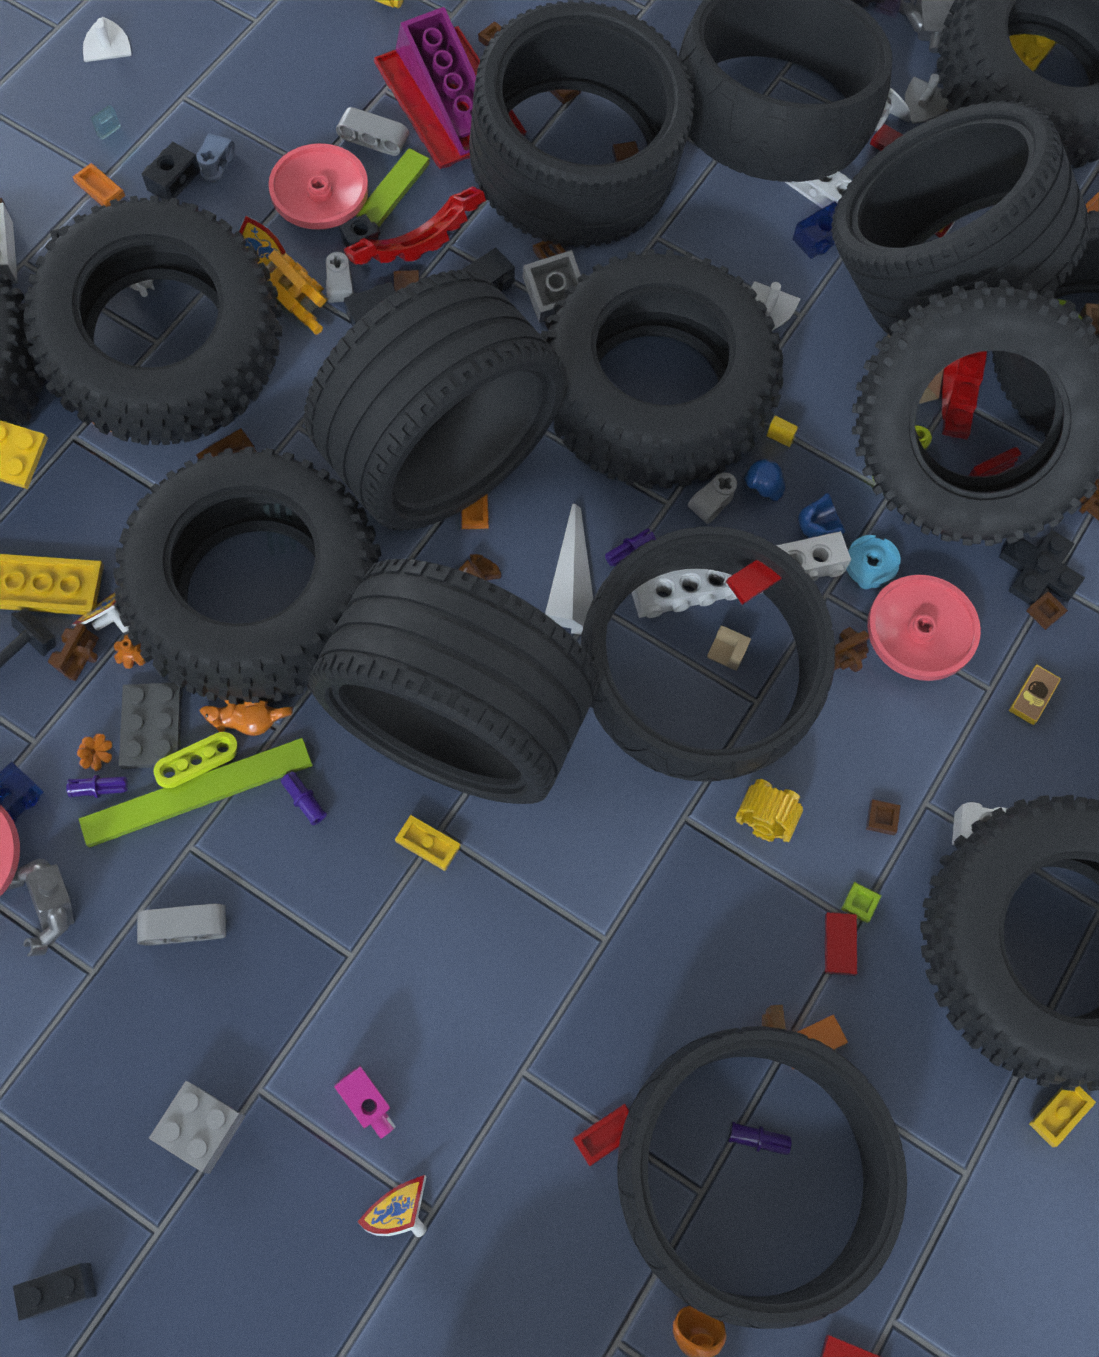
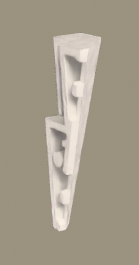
(571, 585)

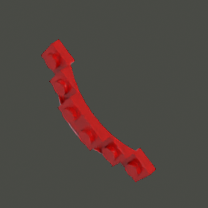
(424, 238)
(960, 393)

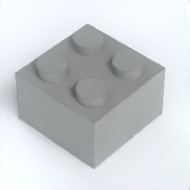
(548, 281)
(197, 1127)

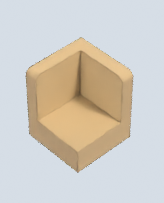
(728, 648)

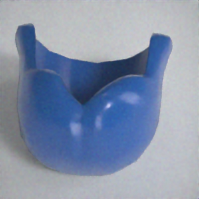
(766, 478)
(824, 518)

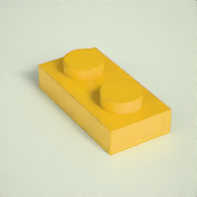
(427, 843)
(1061, 1115)

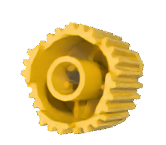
(770, 811)

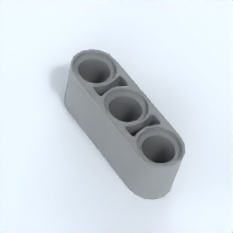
(372, 131)
(181, 924)

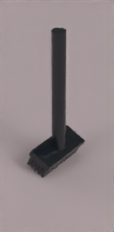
(30, 631)

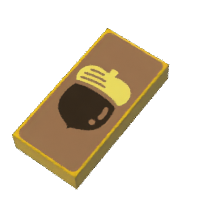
(1034, 694)

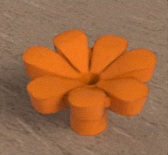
(128, 653)
(94, 751)

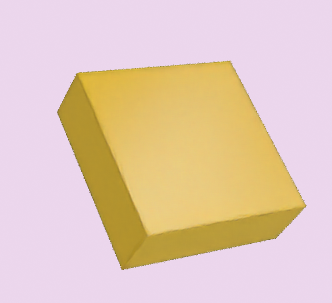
(782, 431)

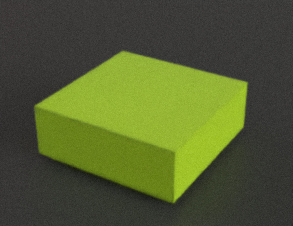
(861, 902)

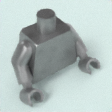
(927, 19)
(49, 900)

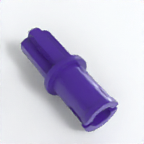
(629, 545)
(96, 786)
(303, 798)
(760, 1139)

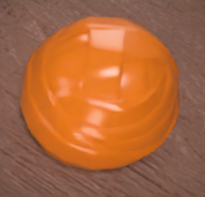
(698, 1333)

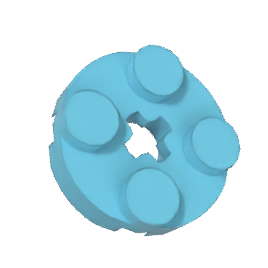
(868, 575)

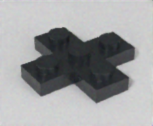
(1042, 568)

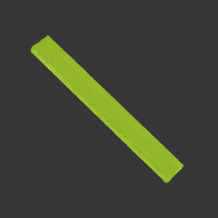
(194, 793)

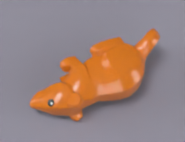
(247, 718)

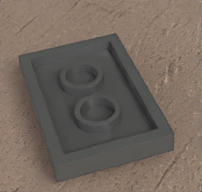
(149, 724)

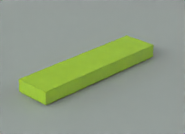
(394, 186)

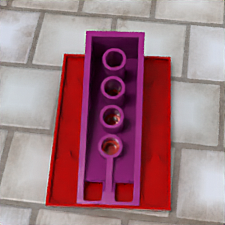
(435, 84)

